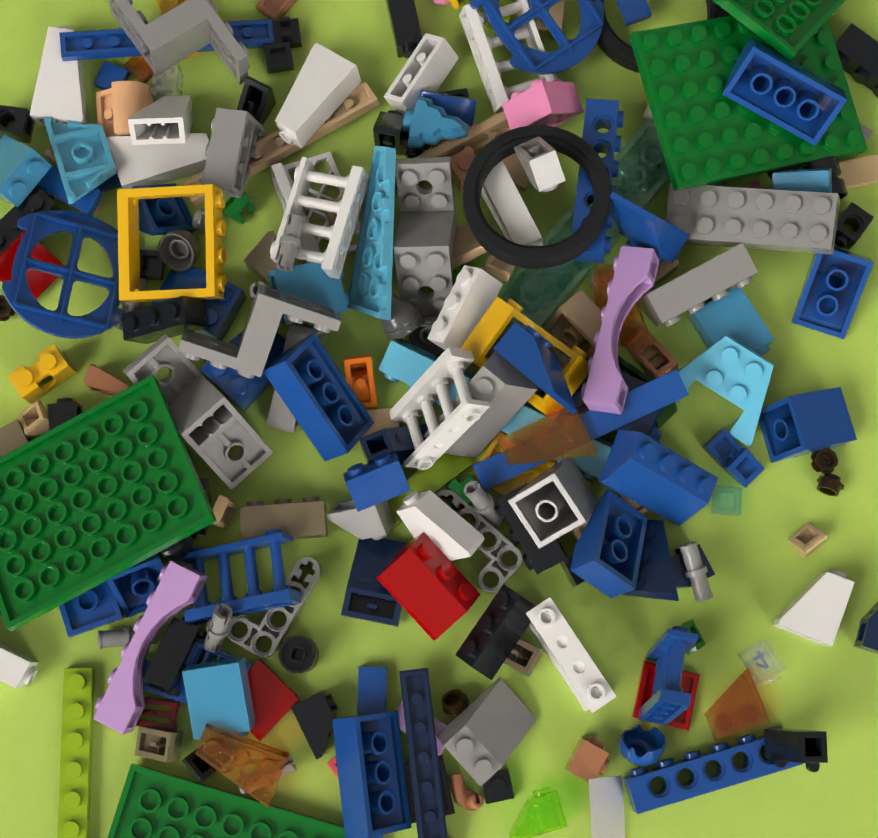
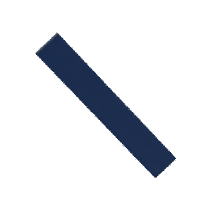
(423, 753)

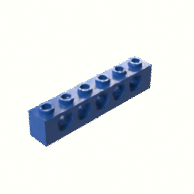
(598, 115)
(700, 783)

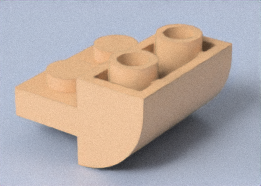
(119, 103)

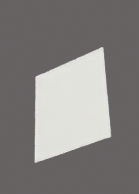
(607, 807)

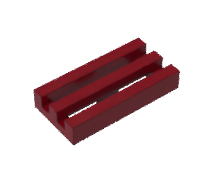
(174, 715)

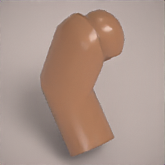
(463, 796)

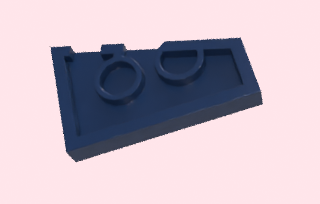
(655, 569)

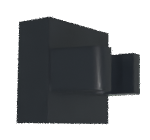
(287, 30)

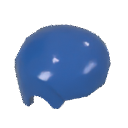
(642, 746)

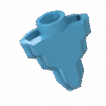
(431, 124)

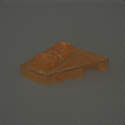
(737, 709)

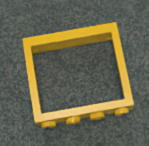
(129, 243)

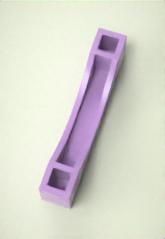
(633, 277)
(124, 698)

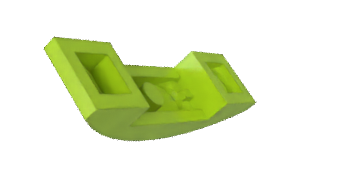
(432, 479)

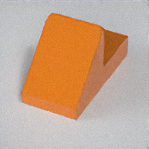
(361, 379)

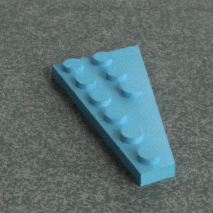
(372, 268)

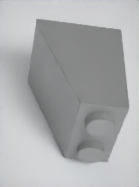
(554, 502)

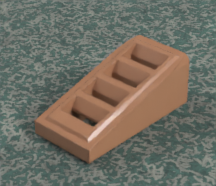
(644, 361)
(103, 382)

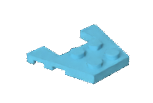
(737, 376)

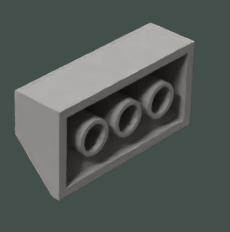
(698, 285)
(504, 390)

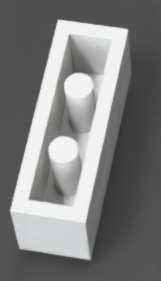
(423, 71)
(464, 307)

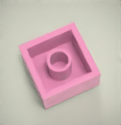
(543, 104)

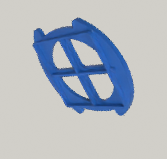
(544, 63)
(59, 322)

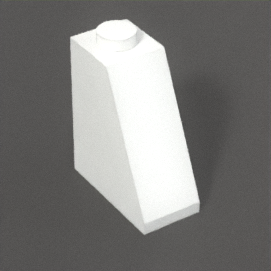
(163, 121)
(440, 523)
(817, 609)

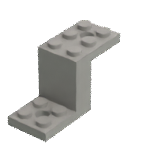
(181, 34)
(425, 232)
(259, 332)
(202, 413)

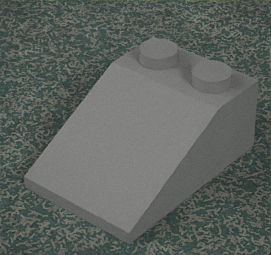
(487, 731)

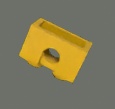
(52, 363)

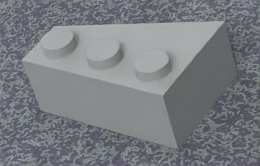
(230, 150)

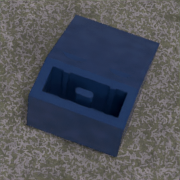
(365, 595)

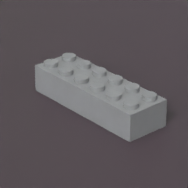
(756, 218)

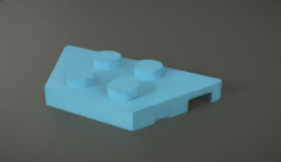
(80, 156)

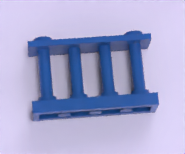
(255, 599)
(667, 695)

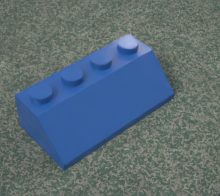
(784, 92)
(319, 397)
(656, 477)
(371, 774)

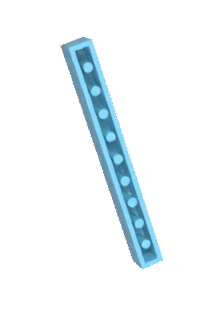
(408, 363)

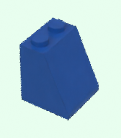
(806, 424)

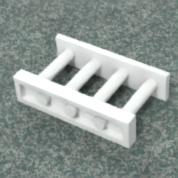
(482, 46)
(347, 214)
(420, 401)
(569, 656)

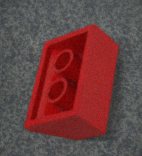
(428, 586)

